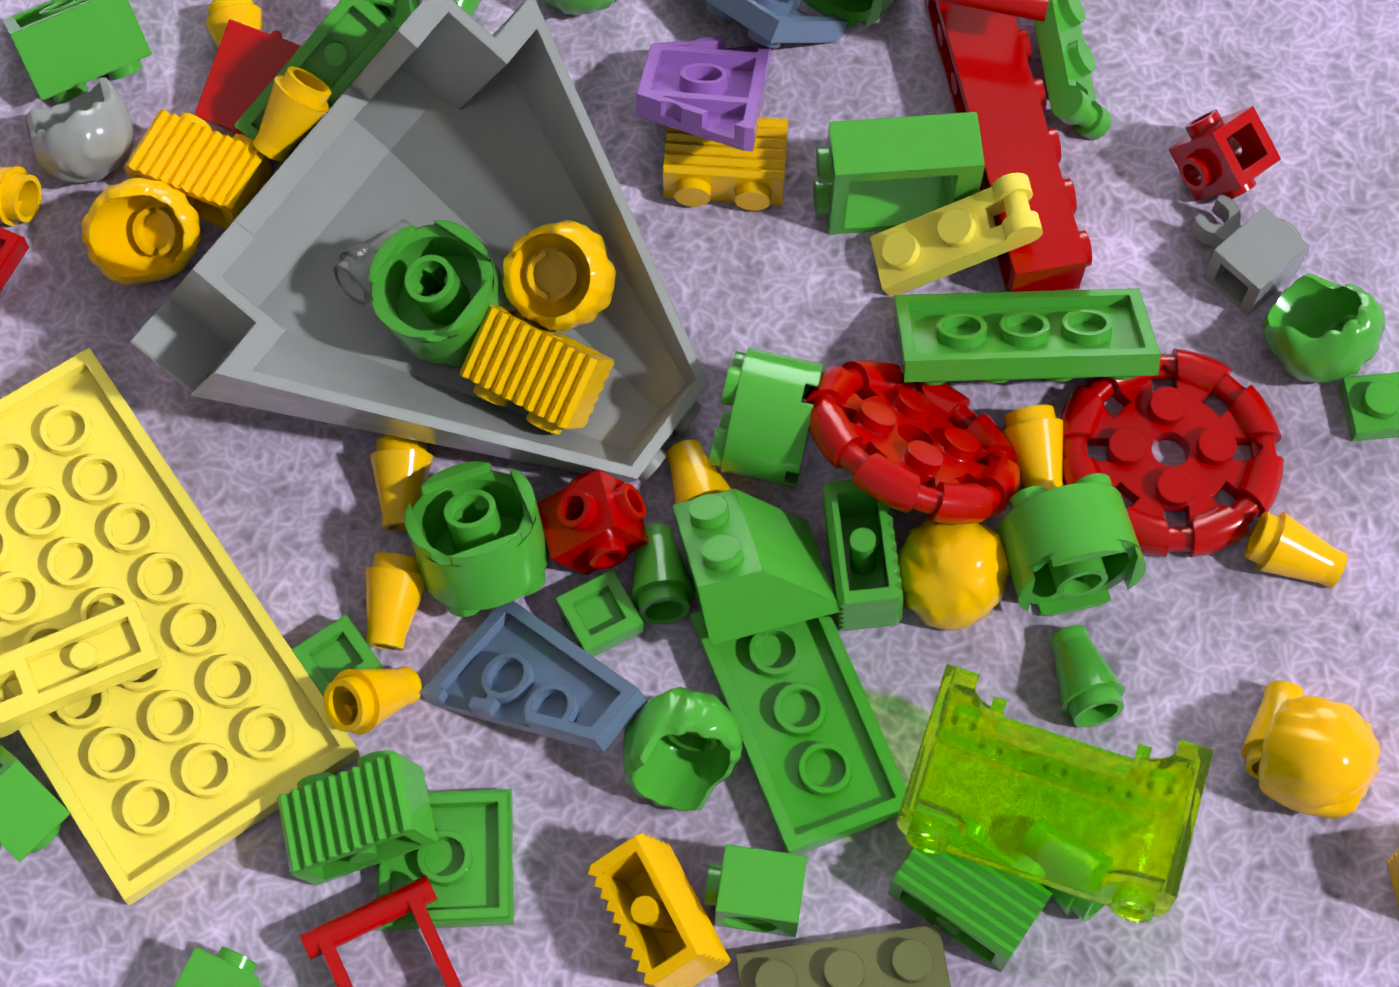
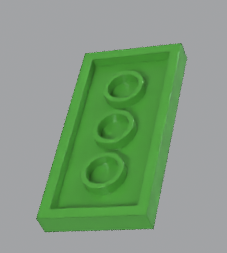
(1025, 336)
(806, 731)

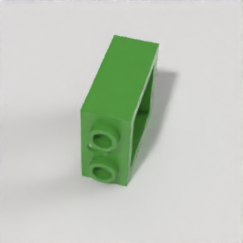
(895, 169)

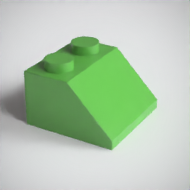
(76, 42)
(751, 565)

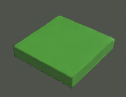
(467, 864)

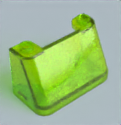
(1052, 804)

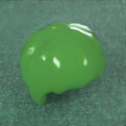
(1323, 329)
(680, 748)

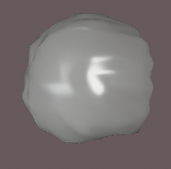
(84, 136)

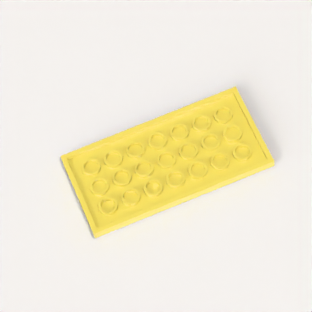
(229, 719)

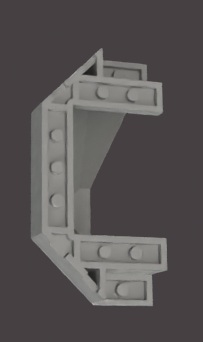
(424, 134)

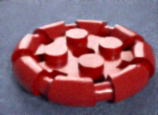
(1206, 438)
(912, 443)

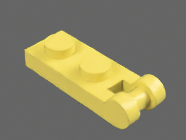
(956, 236)
(75, 664)

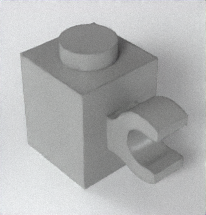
(1250, 258)

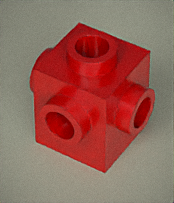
(1224, 153)
(593, 522)

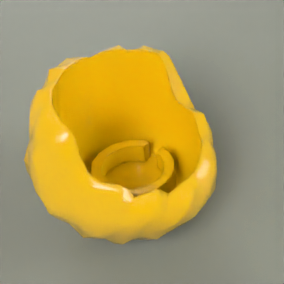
(141, 231)
(559, 275)
(952, 573)
(1318, 757)

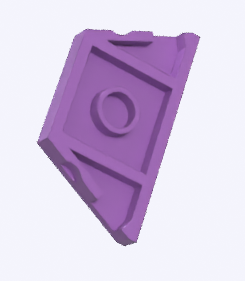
(705, 89)

